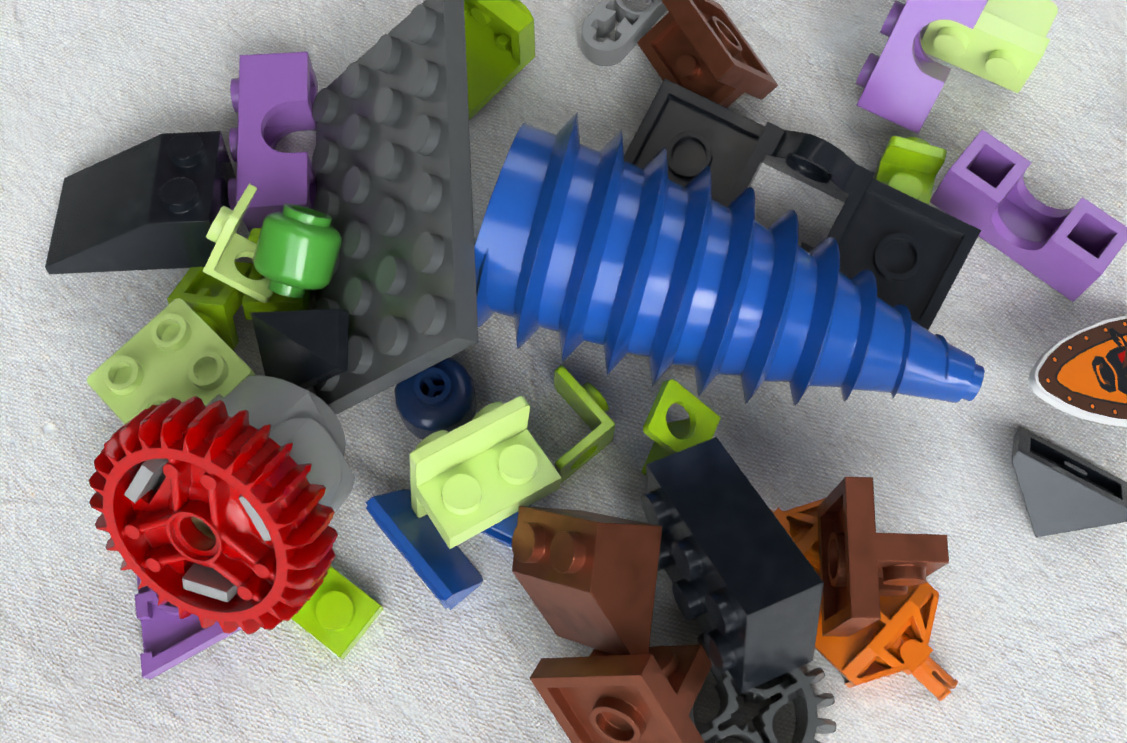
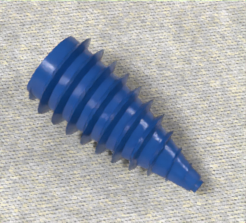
(679, 278)

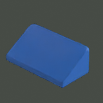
(442, 569)

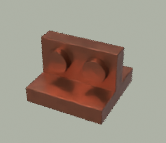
(705, 53)
(866, 564)
(625, 695)

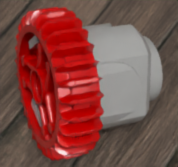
(227, 501)

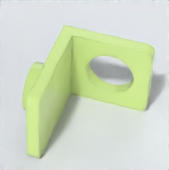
(232, 246)

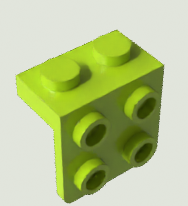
(497, 46)

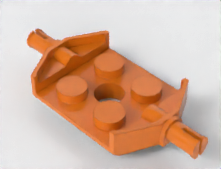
(886, 646)

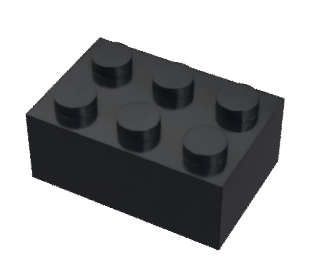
(732, 565)

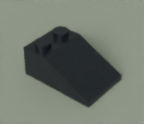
(143, 207)

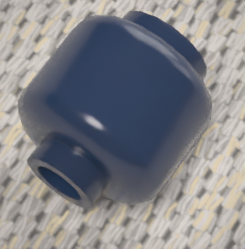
(436, 399)

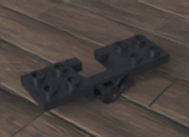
(879, 228)

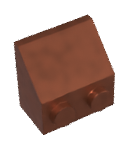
(589, 575)

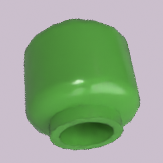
(297, 250)

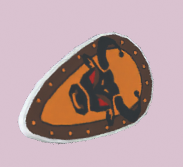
(1087, 373)

